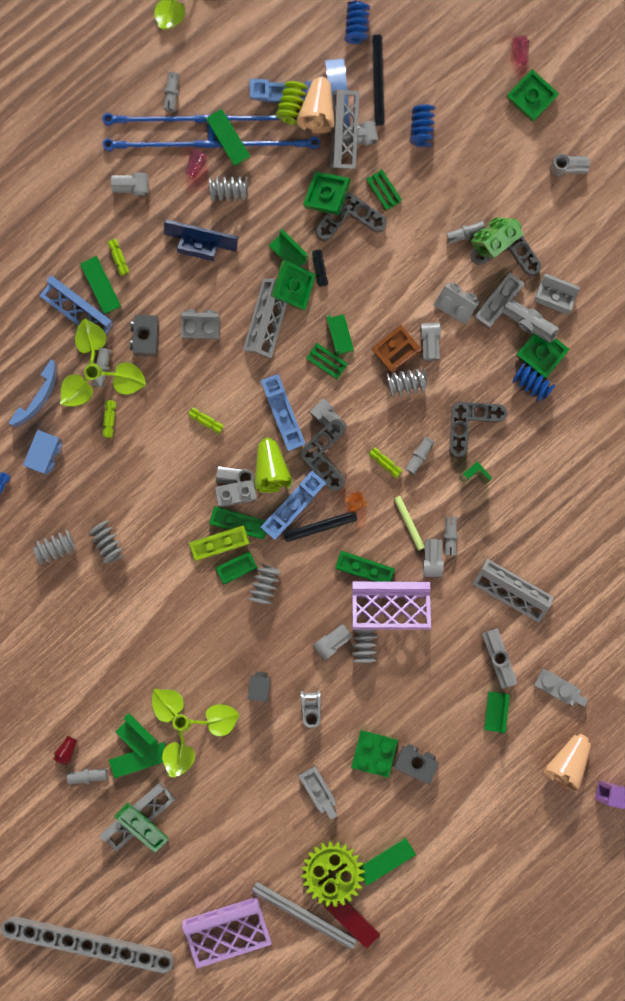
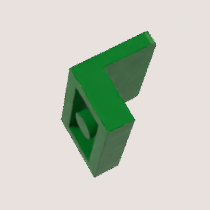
(288, 249)
(339, 334)
(476, 469)
(496, 712)
(136, 736)

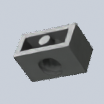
(148, 324)
(259, 687)
(424, 772)

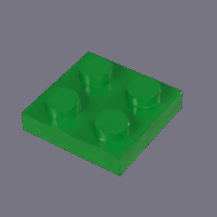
(532, 95)
(327, 193)
(293, 285)
(542, 355)
(374, 753)

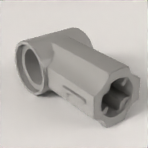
(366, 134)
(571, 165)
(136, 184)
(430, 337)
(324, 414)
(231, 475)
(433, 558)
(329, 644)

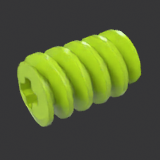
(290, 102)

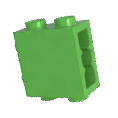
(497, 236)

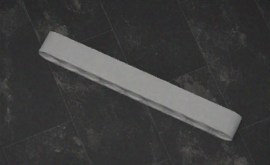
(78, 947)

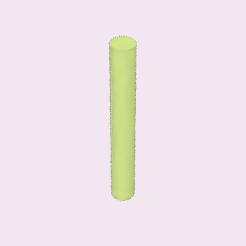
(409, 523)

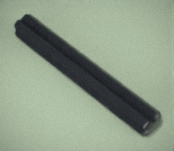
(320, 526)

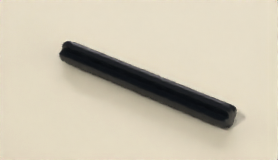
(378, 80)

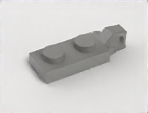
(559, 688)
(319, 791)

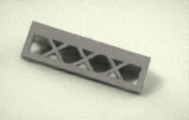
(337, 132)
(261, 318)
(515, 587)
(144, 801)

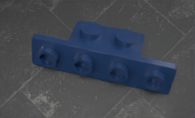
(199, 241)

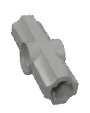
(531, 321)
(504, 670)

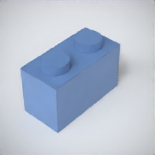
(43, 452)

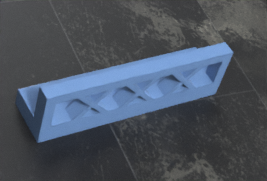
(77, 301)

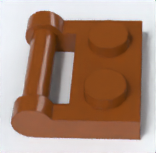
(392, 345)

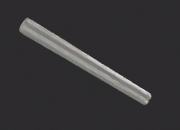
(304, 915)

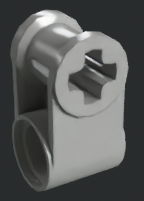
(311, 706)

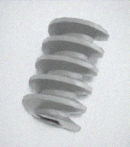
(228, 189)
(407, 382)
(106, 543)
(54, 548)
(265, 584)
(364, 646)

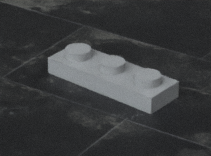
(496, 303)

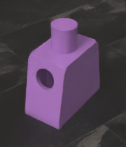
(610, 794)

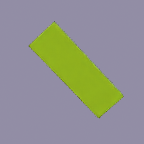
(219, 543)

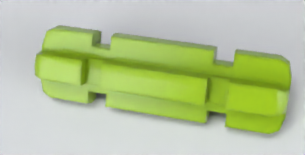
(118, 257)
(109, 418)
(205, 420)
(385, 462)

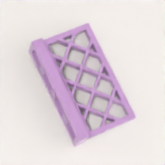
(391, 590)
(220, 917)

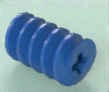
(356, 22)
(420, 125)
(532, 383)

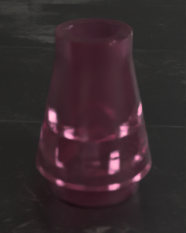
(521, 49)
(195, 163)

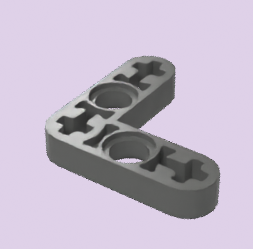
(345, 211)
(524, 266)
(470, 416)
(319, 456)

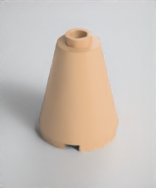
(317, 107)
(570, 763)

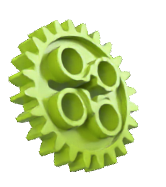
(343, 888)

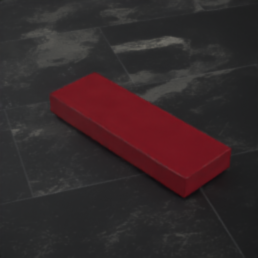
(354, 922)

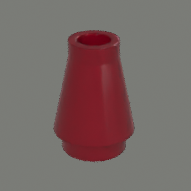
(65, 751)

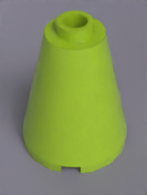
(271, 468)

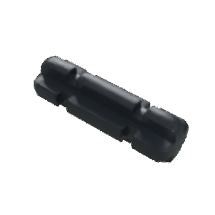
(320, 268)

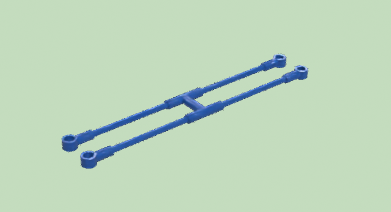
(210, 143)

